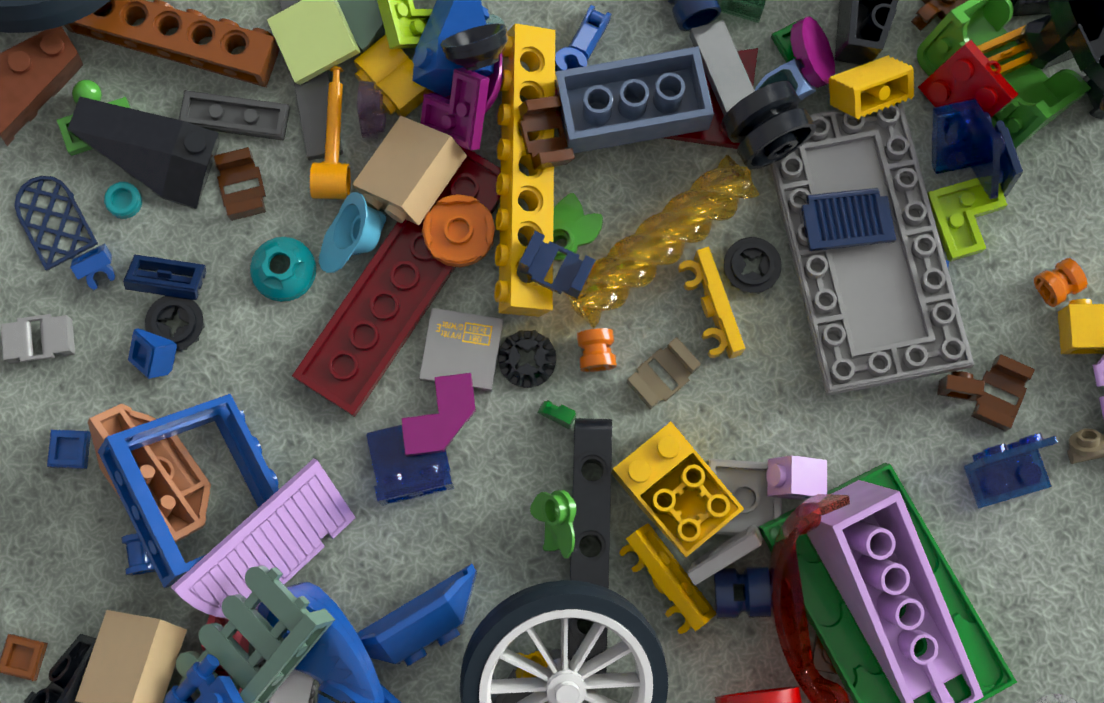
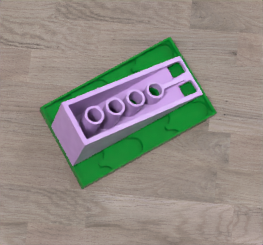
(891, 601)

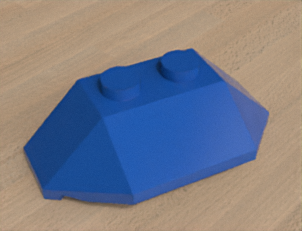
(421, 621)

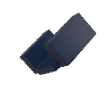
(539, 258)

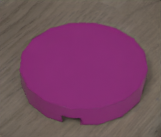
(813, 47)

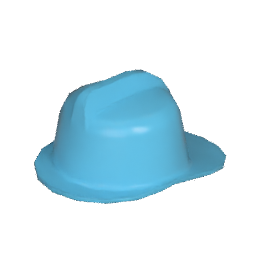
(351, 233)

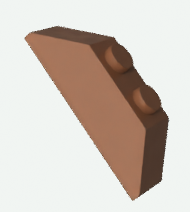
(167, 469)

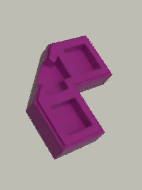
(436, 431)

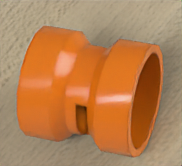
(1063, 280)
(596, 352)

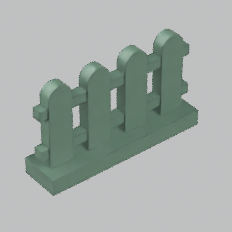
(280, 653)

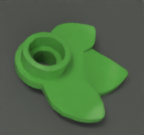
(573, 225)
(558, 514)

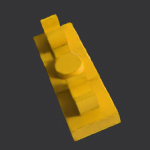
(714, 304)
(669, 578)

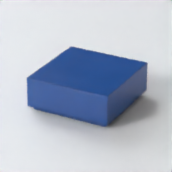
(68, 449)

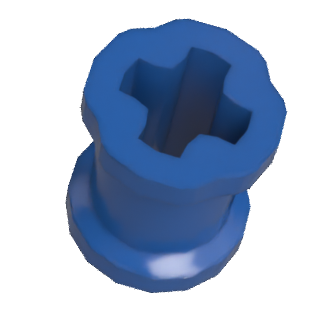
(137, 556)

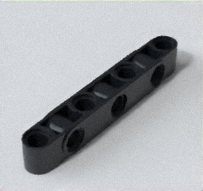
(592, 517)

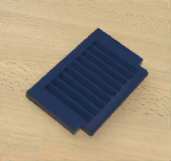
(1009, 160)
(847, 219)

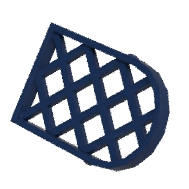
(25, 224)

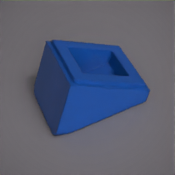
(152, 353)

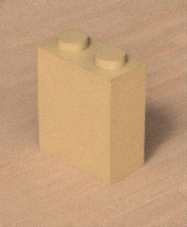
(409, 170)
(131, 660)

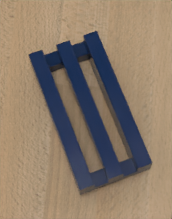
(163, 281)

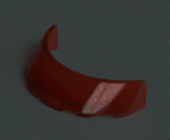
(788, 599)

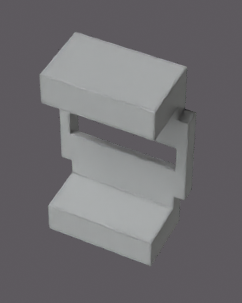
(56, 338)

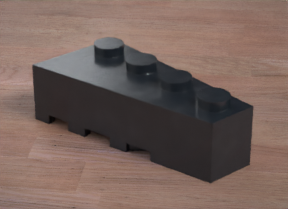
(863, 29)

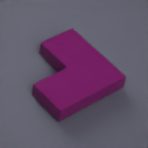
(464, 112)

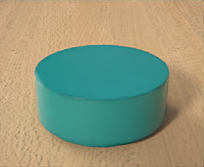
(123, 200)

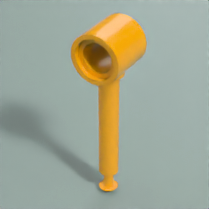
(330, 177)

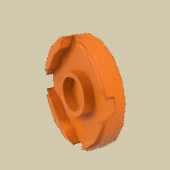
(458, 230)

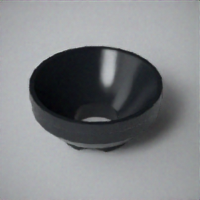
(476, 46)

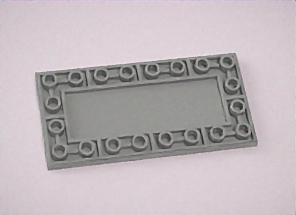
(877, 307)

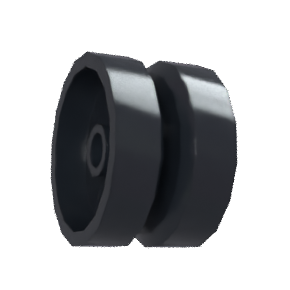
(768, 125)

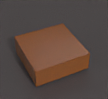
(22, 657)

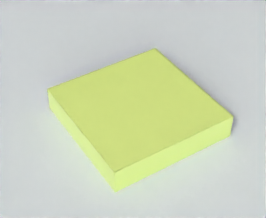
(313, 37)

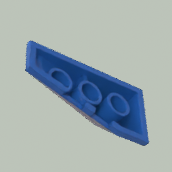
(446, 19)

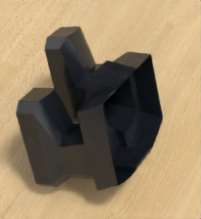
(1071, 32)

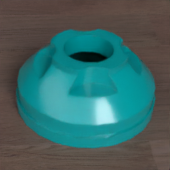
(294, 281)

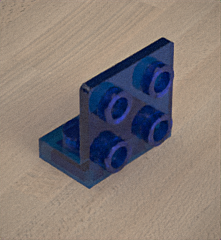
(966, 139)
(1009, 473)
(402, 476)

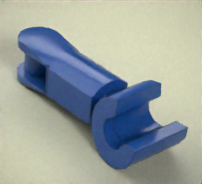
(584, 41)

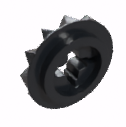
(752, 249)
(165, 309)
(527, 375)

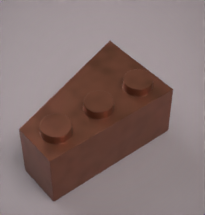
(33, 75)

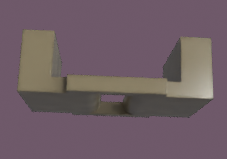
(676, 361)

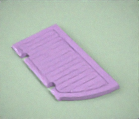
(278, 534)

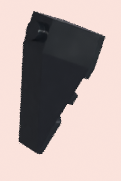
(153, 148)

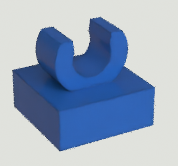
(92, 262)

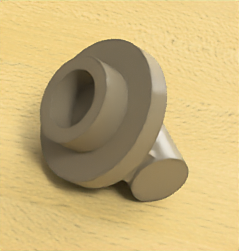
(1085, 446)

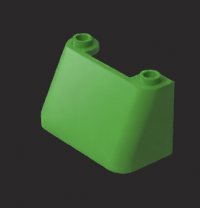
(1039, 97)

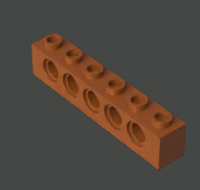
(251, 65)

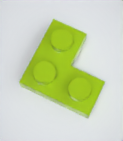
(403, 22)
(955, 215)

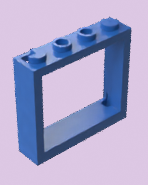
(136, 496)

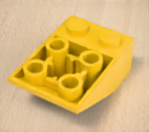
(677, 489)

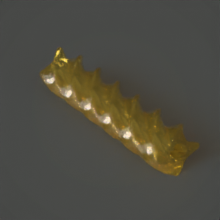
(662, 238)

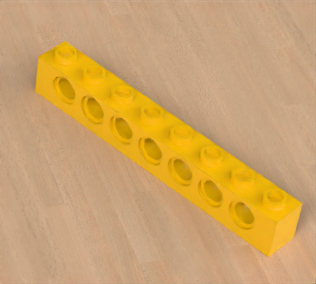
(536, 49)

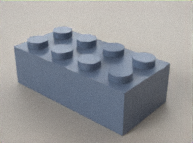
(634, 100)

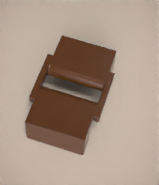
(541, 115)
(236, 168)
(1009, 377)

